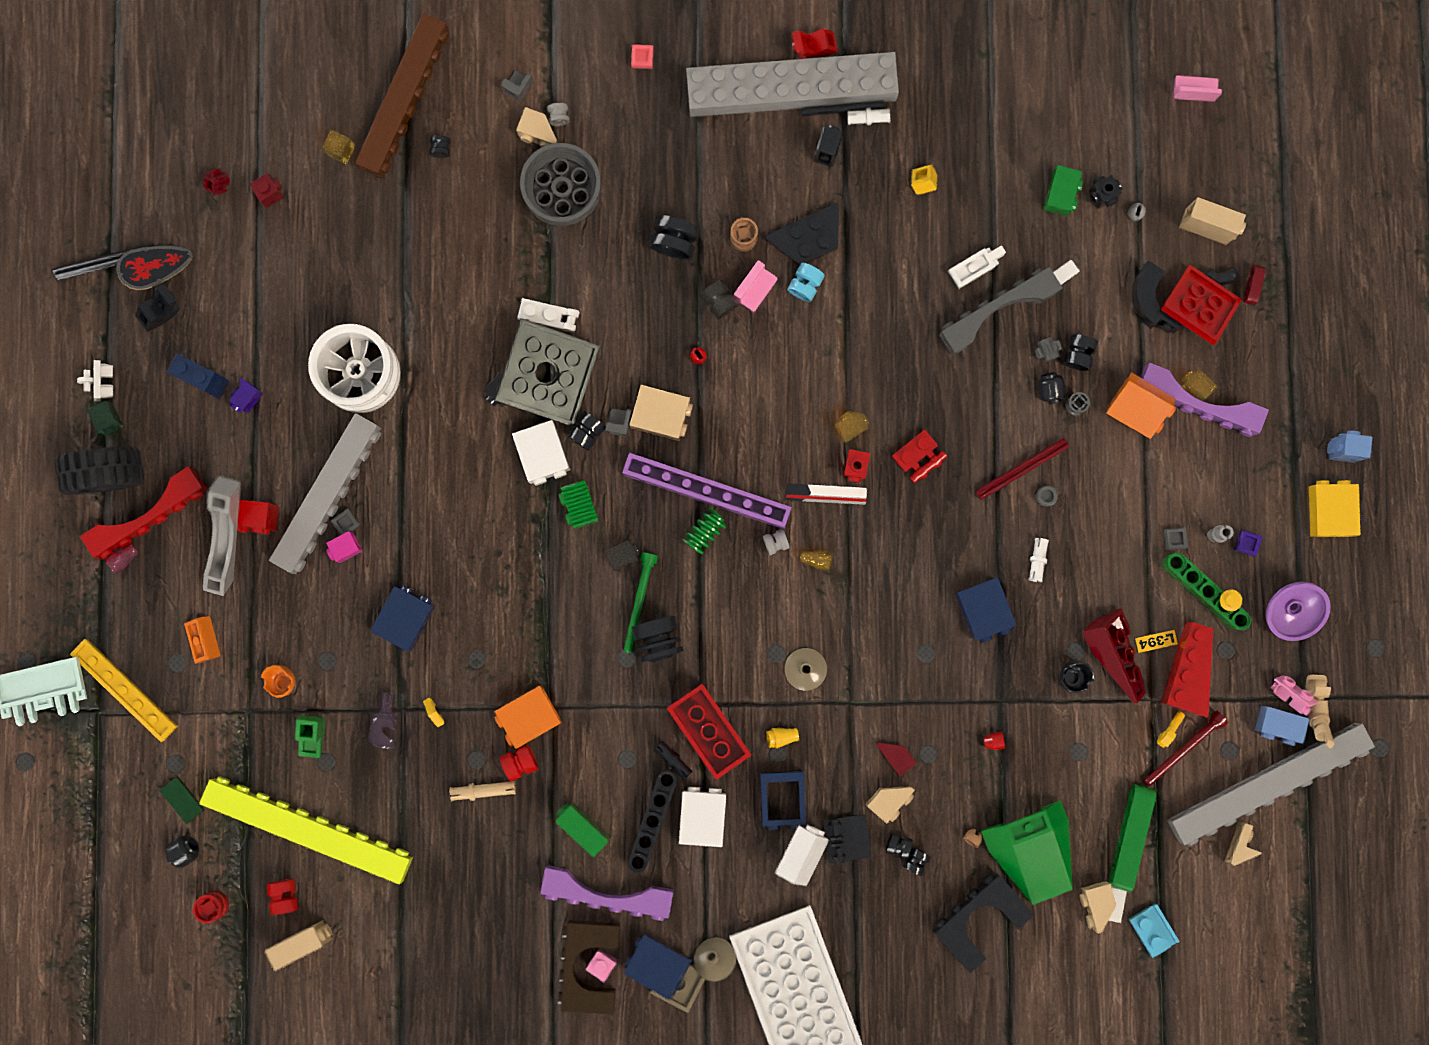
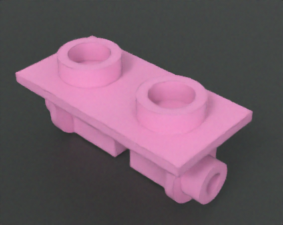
(1302, 699)

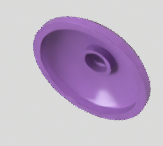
(1301, 619)

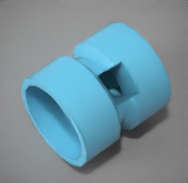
(808, 275)

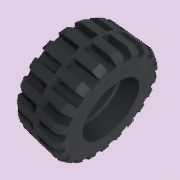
(99, 470)

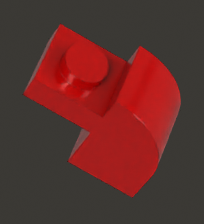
(814, 45)

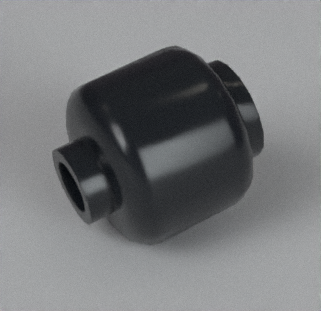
(1051, 387)
(182, 851)

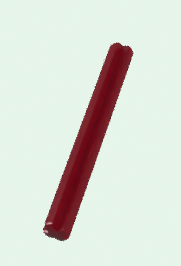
(1022, 469)

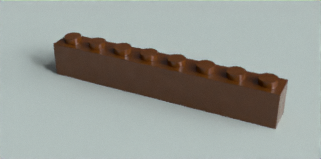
(402, 96)

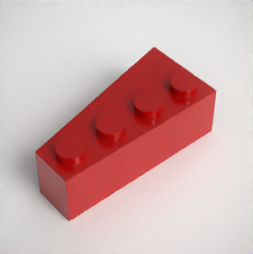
(1191, 671)

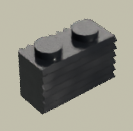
(828, 145)

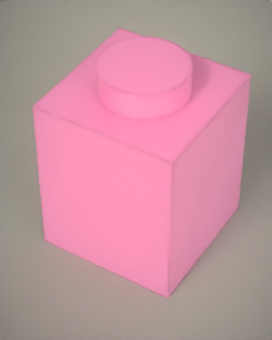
(601, 964)

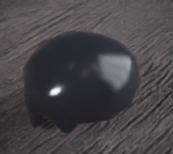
(1076, 676)

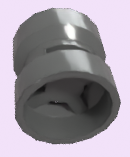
(1072, 404)

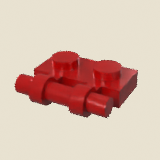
(916, 450)

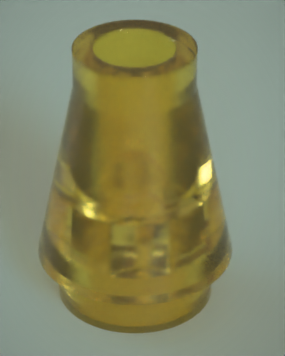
(818, 559)

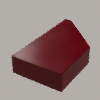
(897, 757)

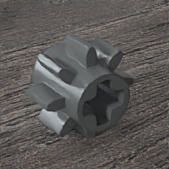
(1048, 349)

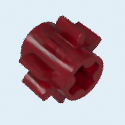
(216, 181)

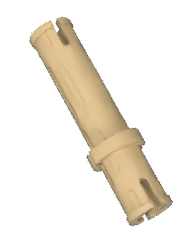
(484, 790)

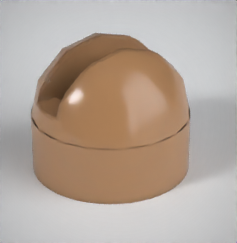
(972, 839)

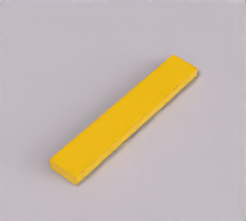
(124, 690)

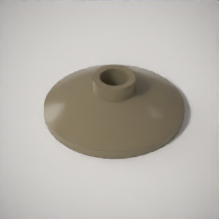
(794, 671)
(721, 965)

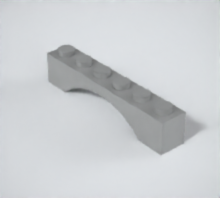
(223, 506)

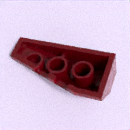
(1111, 646)

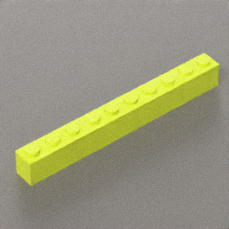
(306, 830)

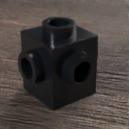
(1103, 197)

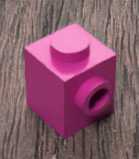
(343, 547)

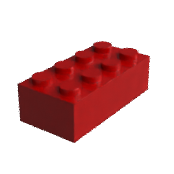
(709, 731)

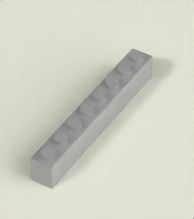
(325, 494)

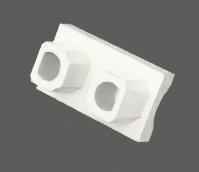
(102, 371)

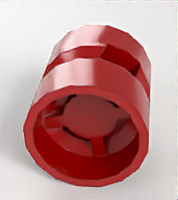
(518, 763)
(281, 904)
(211, 907)

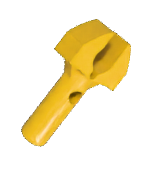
(1168, 736)

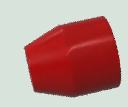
(994, 741)

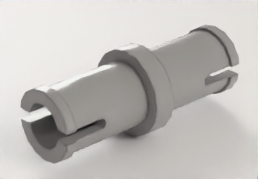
(1220, 533)

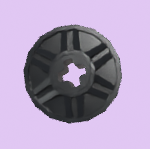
(657, 639)

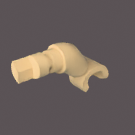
(1319, 713)

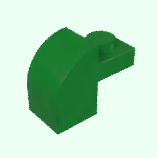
(310, 735)

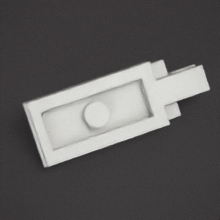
(976, 266)

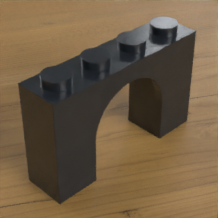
(992, 893)

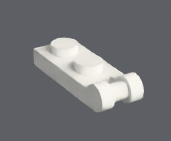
(548, 315)

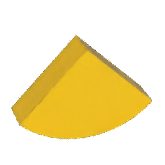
(432, 713)

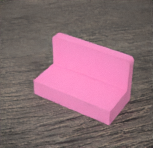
(1196, 88)
(755, 287)

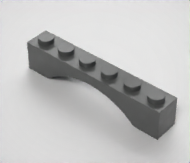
(1036, 289)

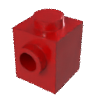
(856, 465)

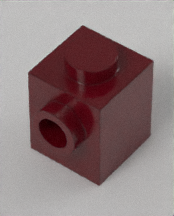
(267, 190)

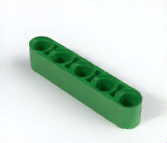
(1196, 589)
(1132, 838)

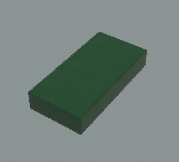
(182, 800)

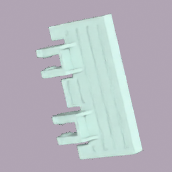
(38, 686)

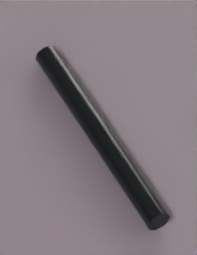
(843, 108)

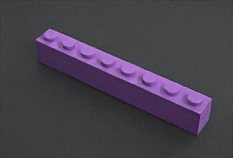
(706, 491)

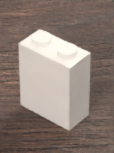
(541, 453)
(702, 817)
(802, 855)

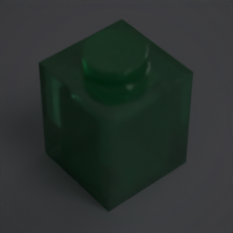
(105, 418)

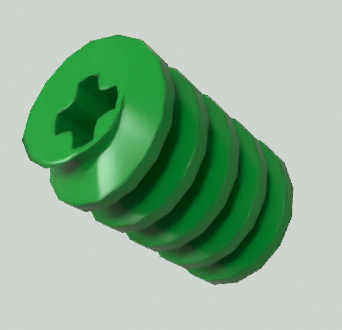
(705, 531)

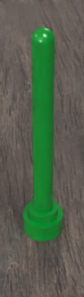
(648, 561)

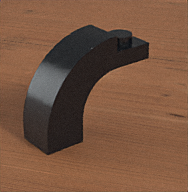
(1145, 299)

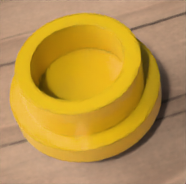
(1230, 600)

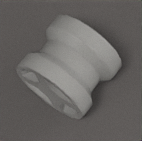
(558, 114)

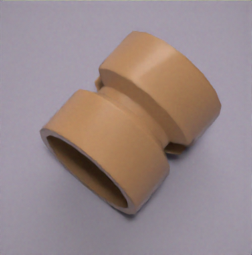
(744, 234)

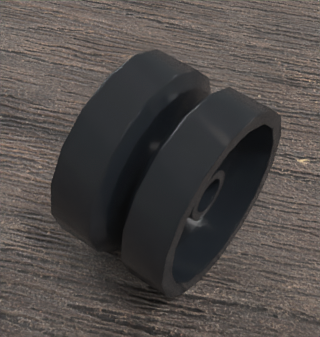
(674, 237)

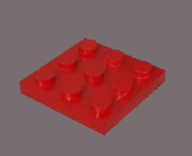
(1201, 304)

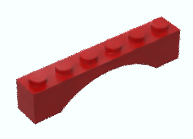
(181, 489)

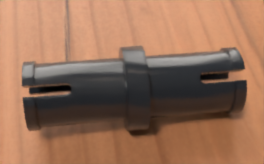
(673, 760)

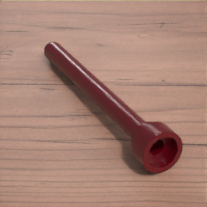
(1216, 721)

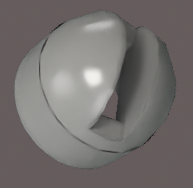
(1132, 211)

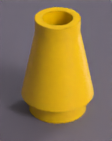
(781, 736)

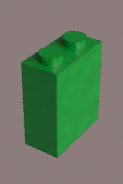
(582, 828)

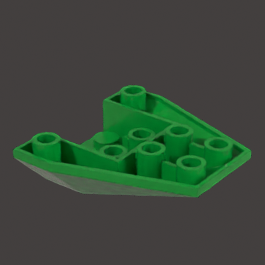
(1034, 852)

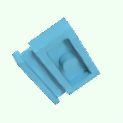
(1153, 930)

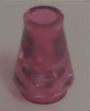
(121, 559)

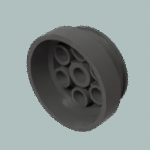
(545, 163)

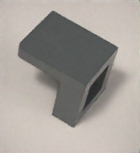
(517, 85)
(619, 422)

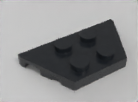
(809, 236)

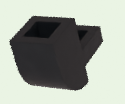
(157, 310)

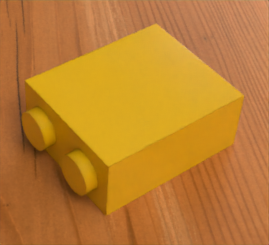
(1334, 509)

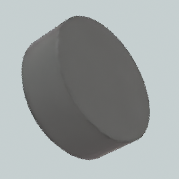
(1046, 496)

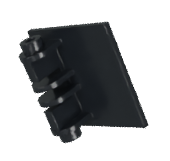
(847, 839)

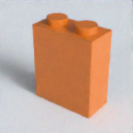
(1141, 406)
(527, 717)

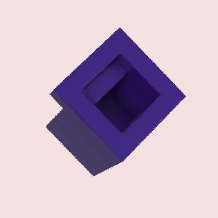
(244, 397)

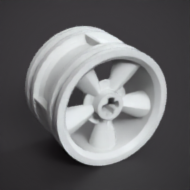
(324, 357)

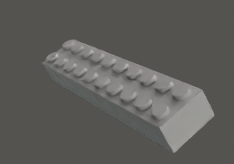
(792, 84)

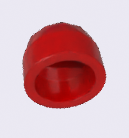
(694, 358)

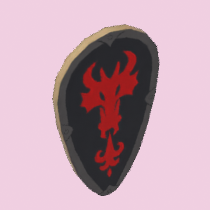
(151, 265)

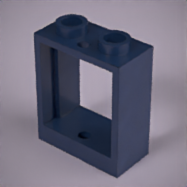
(786, 776)

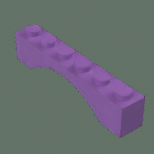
(1245, 417)
(563, 884)

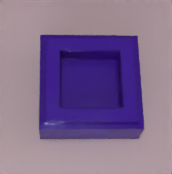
(1248, 543)

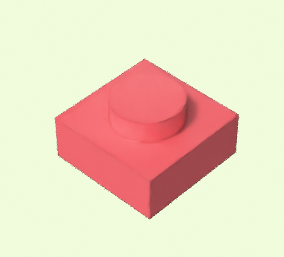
(642, 56)

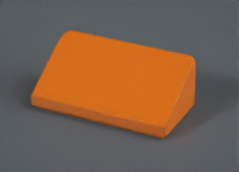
(202, 639)

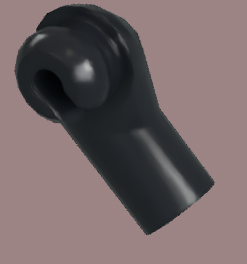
(1224, 277)

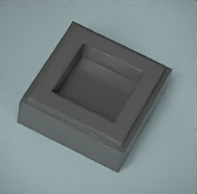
(345, 522)
(1175, 538)

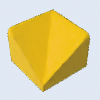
(924, 179)

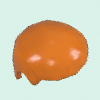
(278, 680)

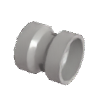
(780, 539)

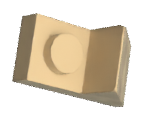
(1237, 850)

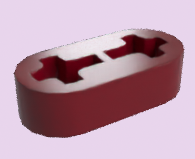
(1254, 284)

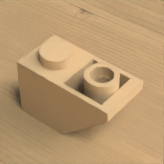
(535, 128)
(889, 800)
(1099, 904)

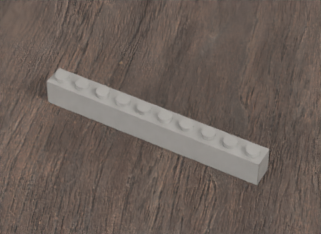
(1269, 784)

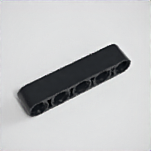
(645, 828)

